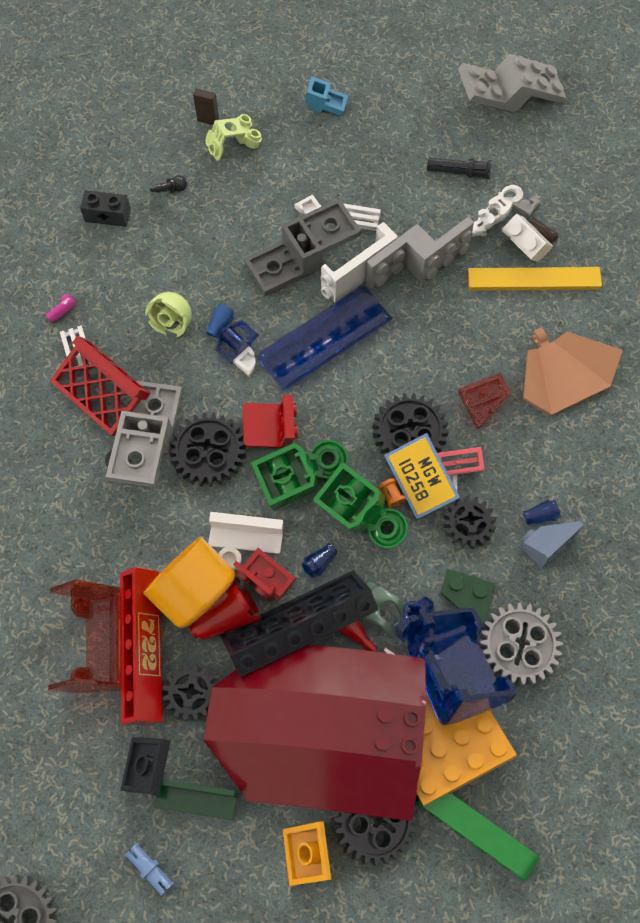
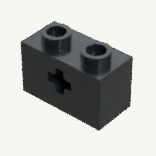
(105, 208)

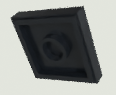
(145, 765)

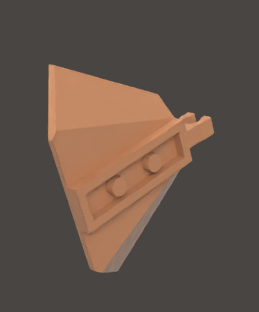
(567, 371)

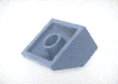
(549, 541)

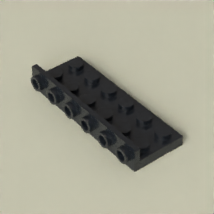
(299, 622)

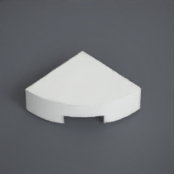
(307, 205)
(246, 361)

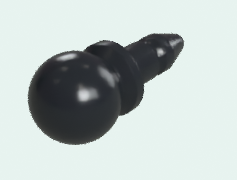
(177, 183)

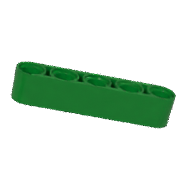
(484, 834)

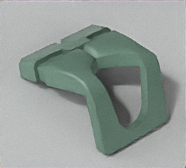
(382, 598)

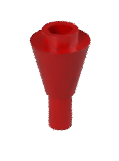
(357, 634)

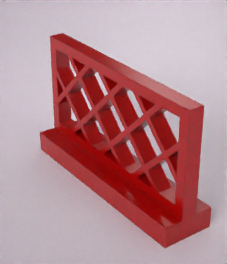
(106, 367)

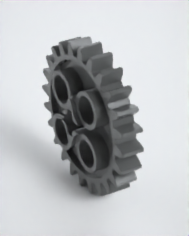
(26, 898)

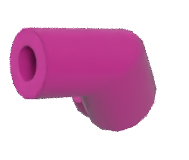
(67, 303)

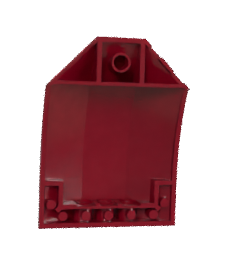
(324, 731)

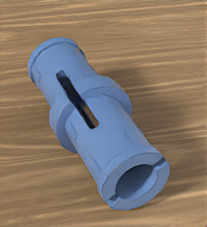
(149, 869)

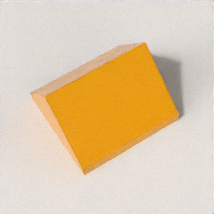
(306, 853)

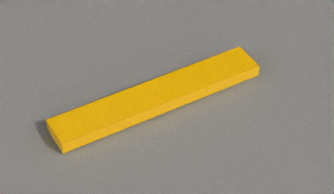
(535, 278)

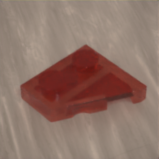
(484, 398)

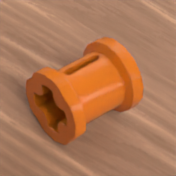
(392, 493)

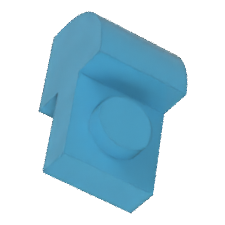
(321, 97)

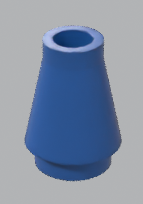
(220, 318)

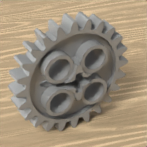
(542, 650)

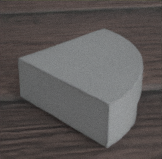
(526, 207)

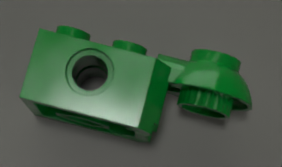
(295, 473)
(361, 507)

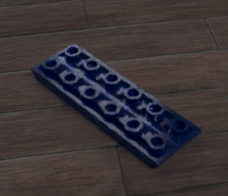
(323, 337)

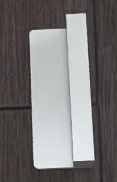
(245, 532)

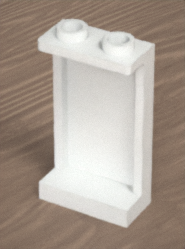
(353, 273)

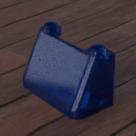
(455, 665)

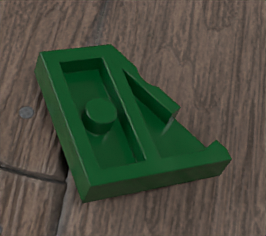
(468, 592)

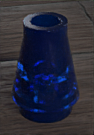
(542, 513)
(317, 562)

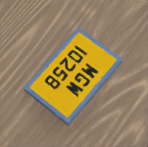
(422, 476)

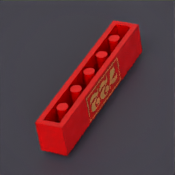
(140, 650)

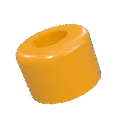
(190, 583)

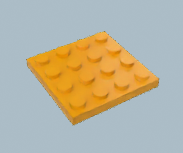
(459, 753)

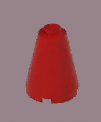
(227, 614)

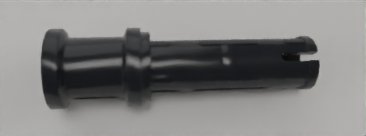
(483, 170)

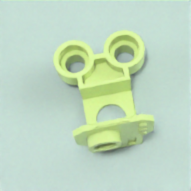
(240, 129)

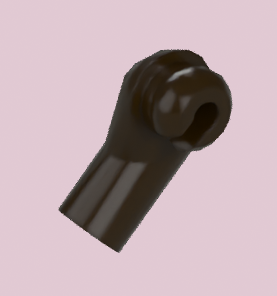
(550, 234)

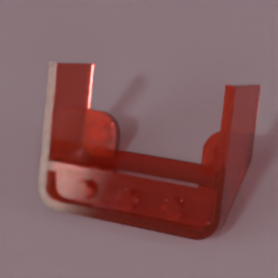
(103, 637)

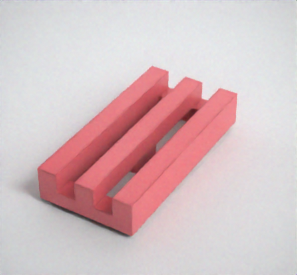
(479, 459)

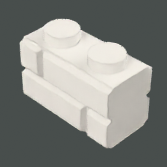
(527, 238)

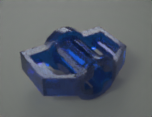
(242, 343)
(411, 612)

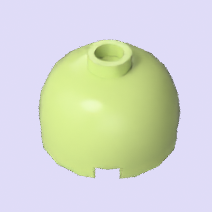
(167, 309)

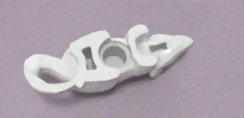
(497, 211)

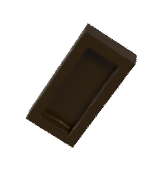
(205, 106)

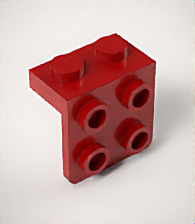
(269, 424)
(268, 575)

